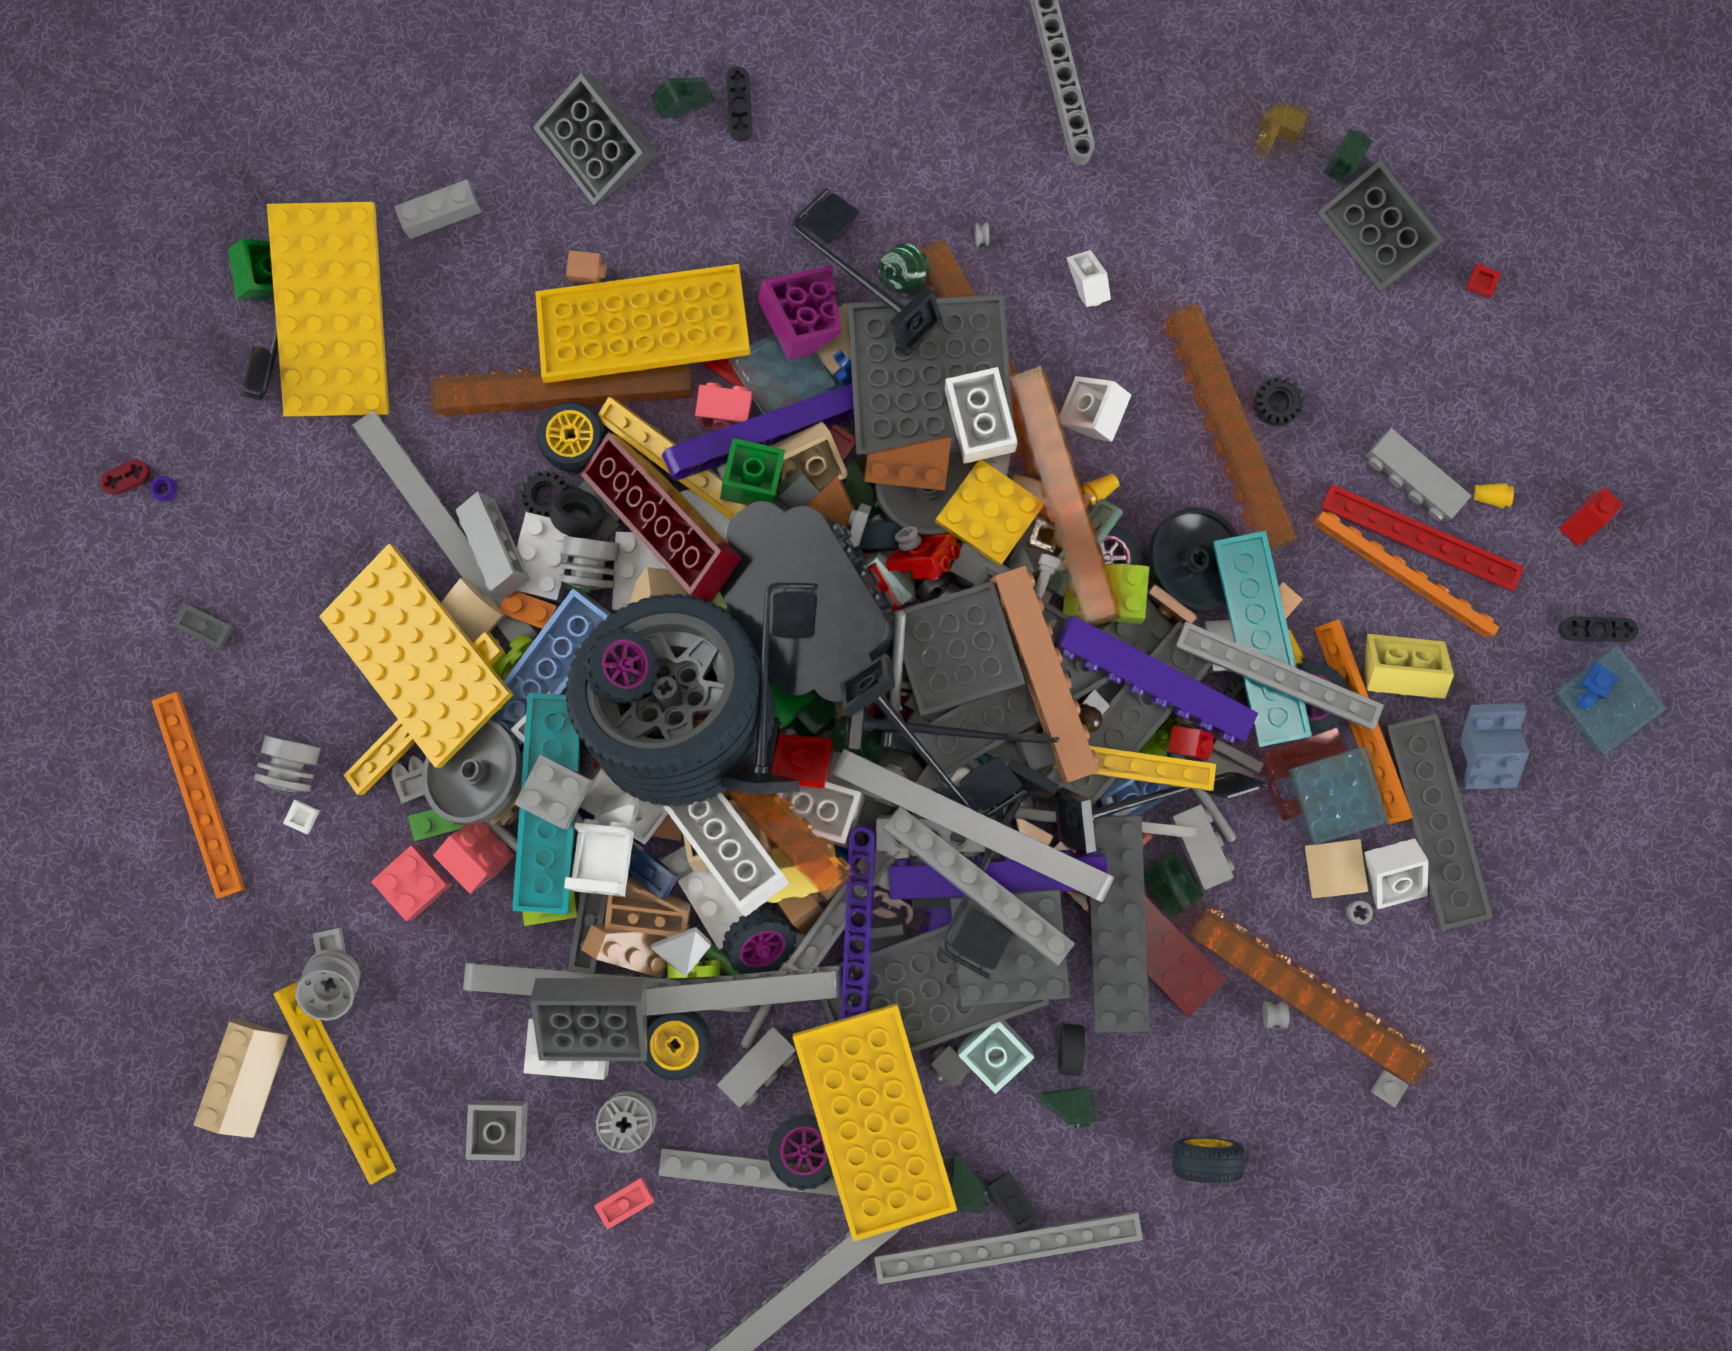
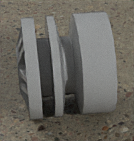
(588, 562)
(287, 764)
(327, 997)
(639, 1112)

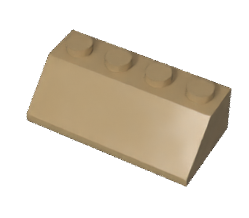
(241, 1079)

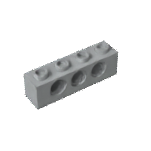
(891, 846)

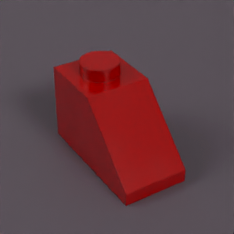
(1591, 516)
(1191, 743)

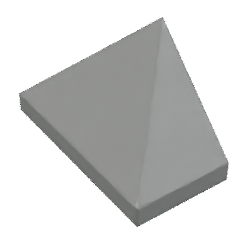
(682, 949)

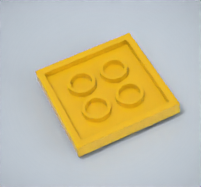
(989, 512)

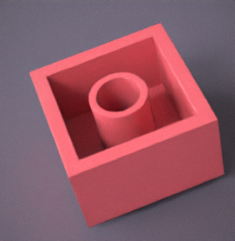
(723, 406)
(473, 855)
(411, 882)

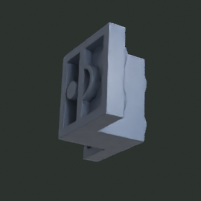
(1494, 746)

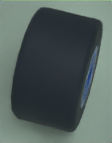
(880, 536)

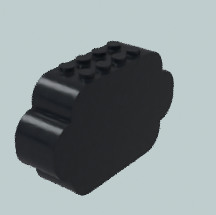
(850, 610)

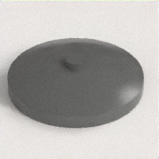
(920, 505)
(477, 778)

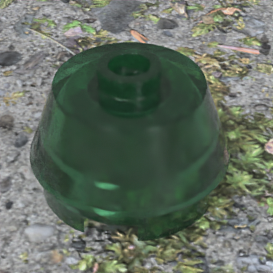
(903, 269)

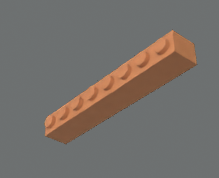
(1044, 674)

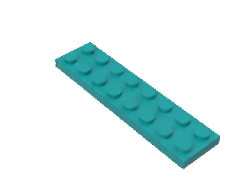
(1261, 625)
(543, 848)

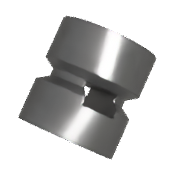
(926, 589)

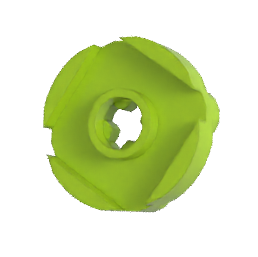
(507, 662)
(711, 969)

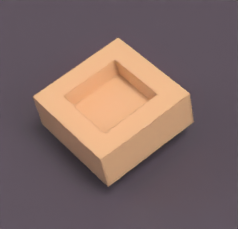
(1289, 599)

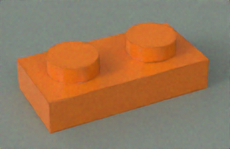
(528, 609)

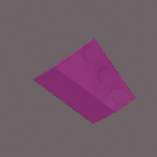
(801, 310)

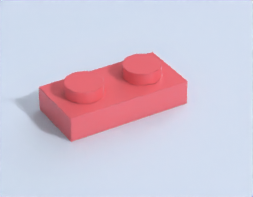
(624, 1203)

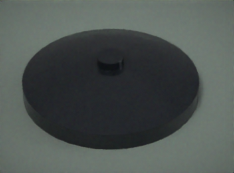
(1185, 558)

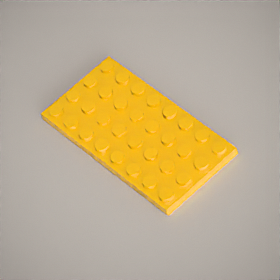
(328, 308)
(641, 323)
(416, 656)
(874, 1122)

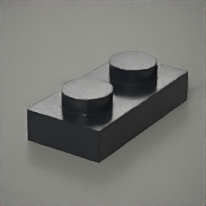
(1012, 1201)

